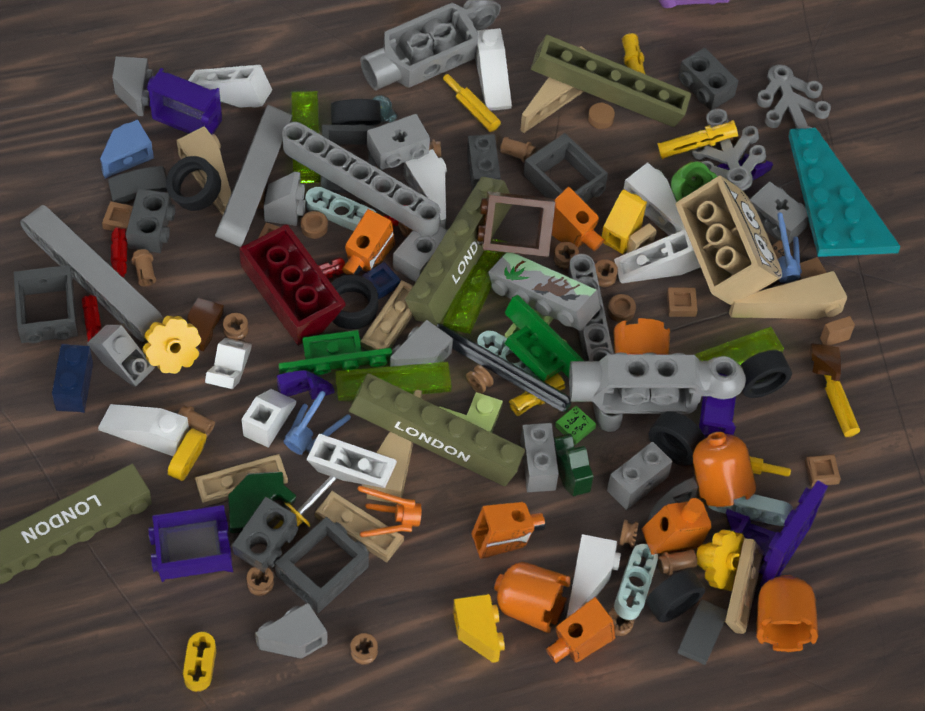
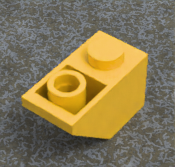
(623, 220)
(476, 625)

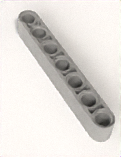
(253, 176)
(374, 187)
(91, 271)
(594, 330)

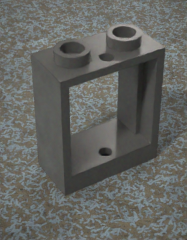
(345, 135)
(555, 152)
(45, 281)
(305, 587)

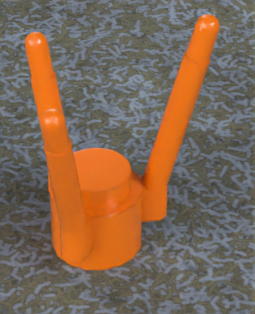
(407, 513)

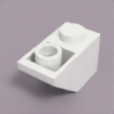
(266, 416)

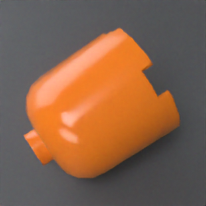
(642, 338)
(723, 470)
(532, 594)
(787, 614)

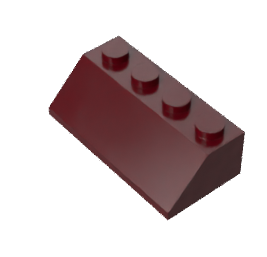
(291, 283)

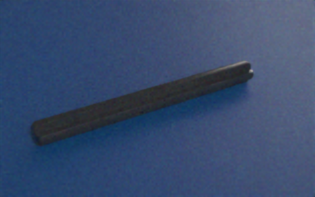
(507, 370)

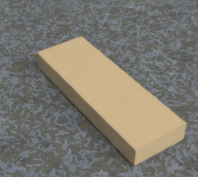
(390, 320)
(219, 484)
(356, 521)
(744, 586)

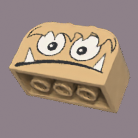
(728, 240)

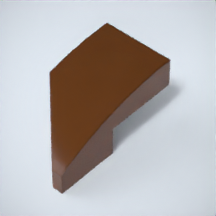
(205, 317)
(826, 360)

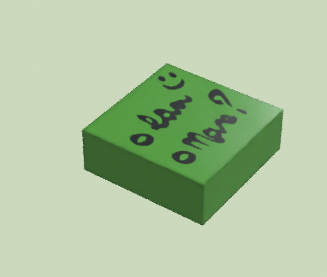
(576, 424)

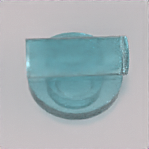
(386, 109)

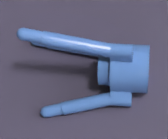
(790, 267)
(299, 436)

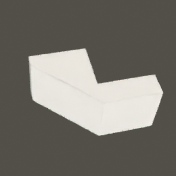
(229, 363)

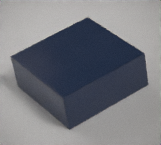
(383, 279)

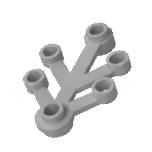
(782, 78)
(732, 155)

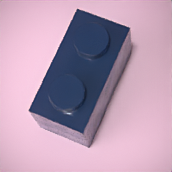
(72, 378)

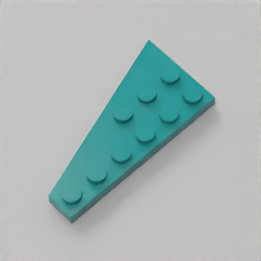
(836, 207)

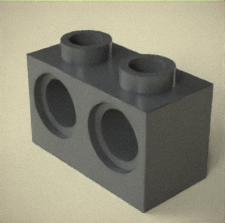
(707, 79)
(482, 158)
(146, 220)
(259, 532)

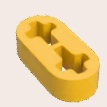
(187, 454)
(206, 663)

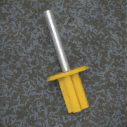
(308, 503)

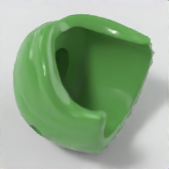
(682, 181)

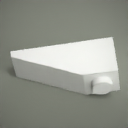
(493, 70)
(238, 85)
(428, 178)
(656, 191)
(658, 260)
(146, 426)
(350, 462)
(592, 570)

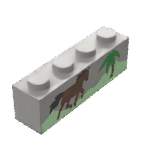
(545, 290)

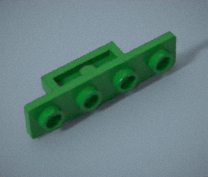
(537, 342)
(335, 352)

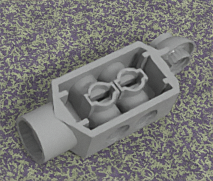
(429, 44)
(653, 382)

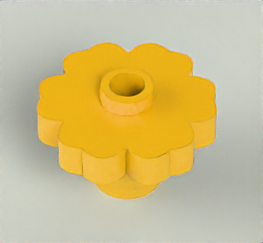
(171, 344)
(721, 558)

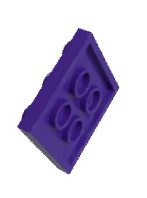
(795, 529)

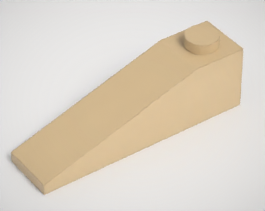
(548, 100)
(206, 146)
(801, 299)
(400, 450)

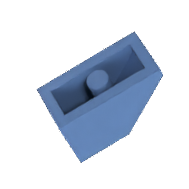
(125, 149)

